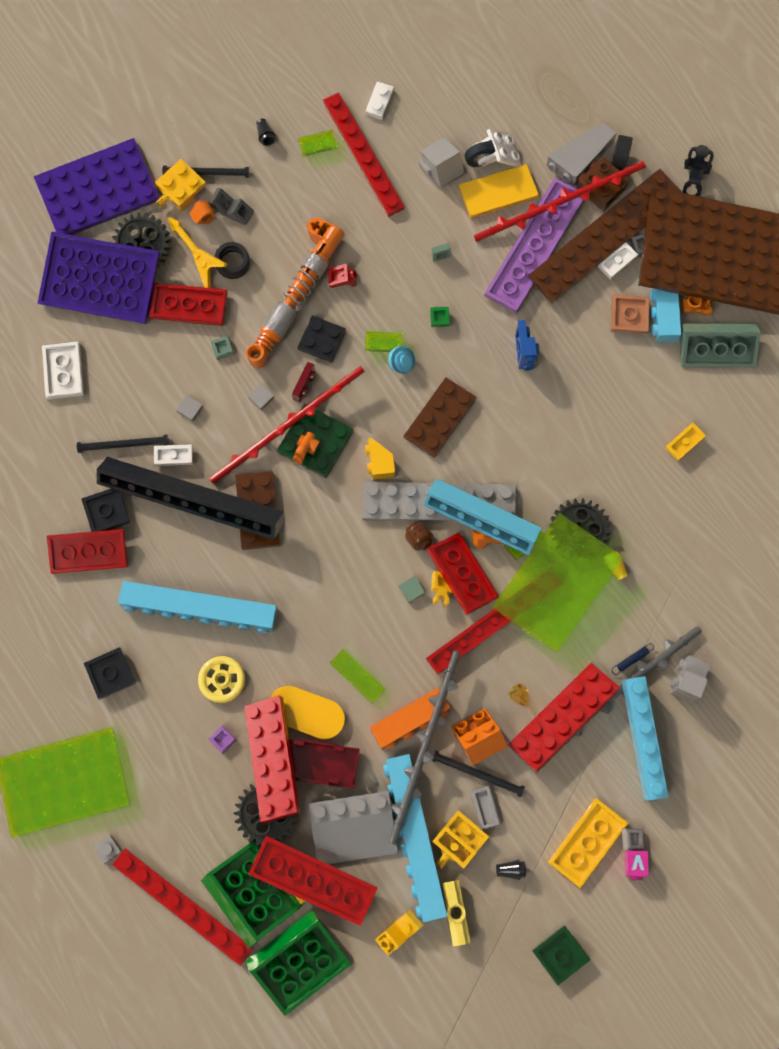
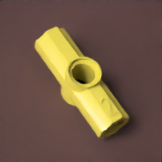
(459, 926)

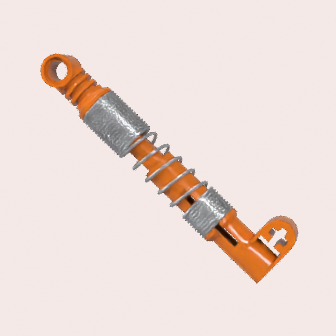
(311, 270)

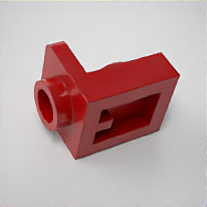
(341, 276)

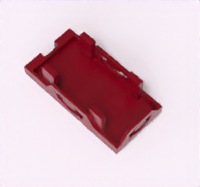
(324, 763)

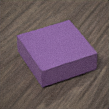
(222, 739)

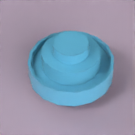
(401, 359)

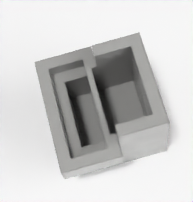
(442, 162)

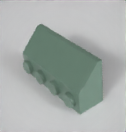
(719, 345)

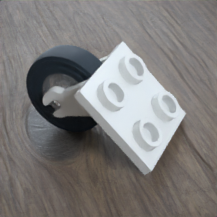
(494, 148)

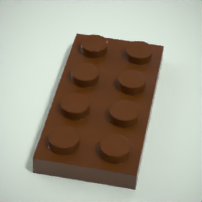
(440, 417)
(261, 490)

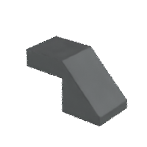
(232, 208)

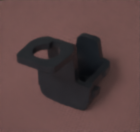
(697, 167)

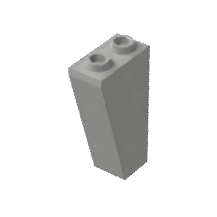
(580, 153)

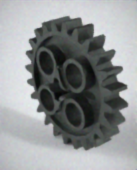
(157, 243)
(590, 512)
(275, 829)

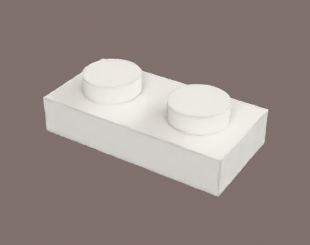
(379, 100)
(618, 261)
(173, 455)

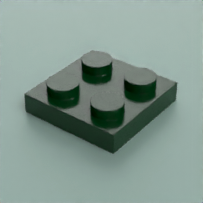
(561, 955)

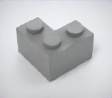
(691, 679)

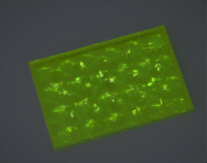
(557, 582)
(62, 782)

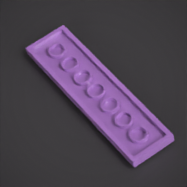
(532, 249)

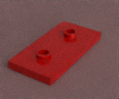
(188, 304)
(87, 551)
(462, 573)

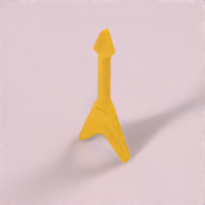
(202, 259)

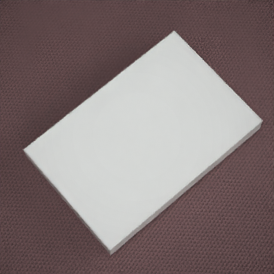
(63, 370)

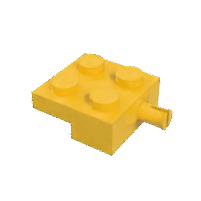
(179, 185)
(459, 840)

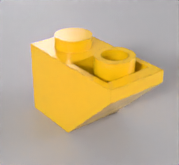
(381, 461)

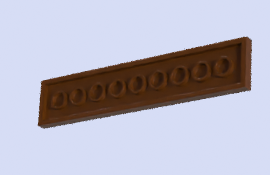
(598, 240)

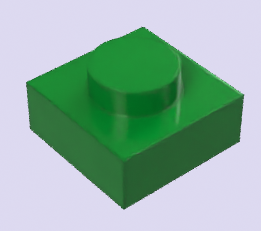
(439, 316)

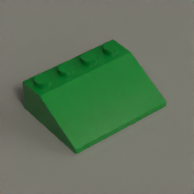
(247, 901)
(298, 963)

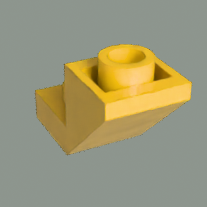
(399, 932)

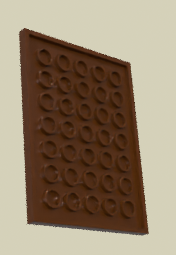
(711, 250)

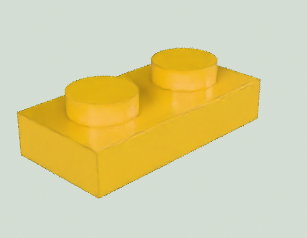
(685, 442)

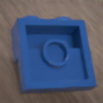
(526, 347)

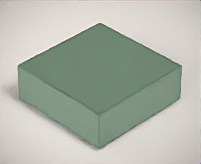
(440, 252)
(222, 348)
(411, 589)

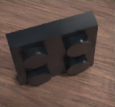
(321, 339)
(105, 510)
(109, 673)

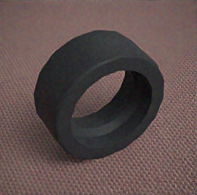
(622, 152)
(239, 271)

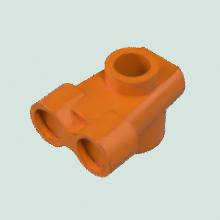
(696, 305)
(305, 444)
(481, 540)

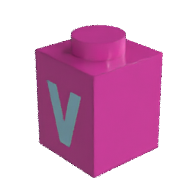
(636, 864)

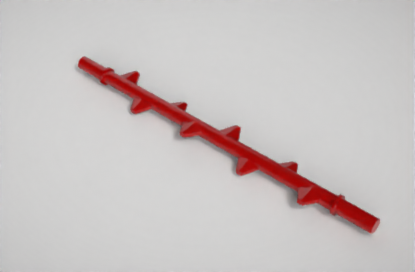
(565, 197)
(293, 418)

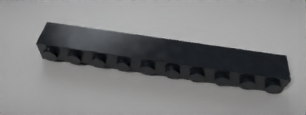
(190, 497)

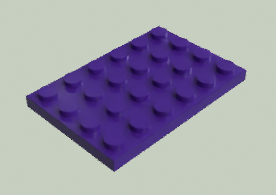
(96, 188)
(98, 277)

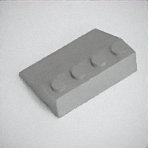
(352, 828)

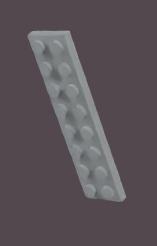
(406, 500)

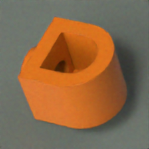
(202, 213)

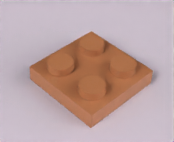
(629, 314)

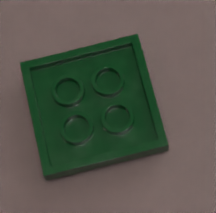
(332, 437)

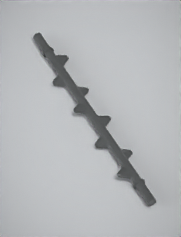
(660, 661)
(424, 756)

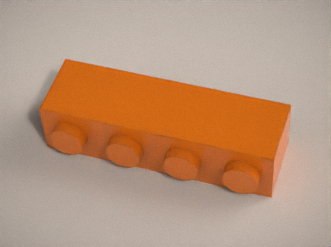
(406, 721)

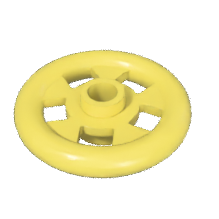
(236, 687)

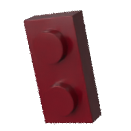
(301, 388)

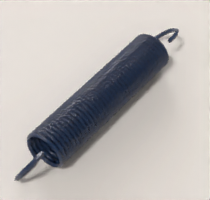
(633, 658)

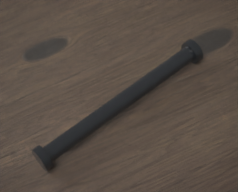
(217, 171)
(122, 443)
(478, 773)

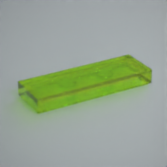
(357, 676)

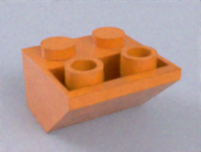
(479, 736)

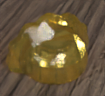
(519, 694)

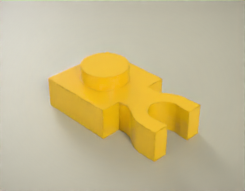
(441, 588)

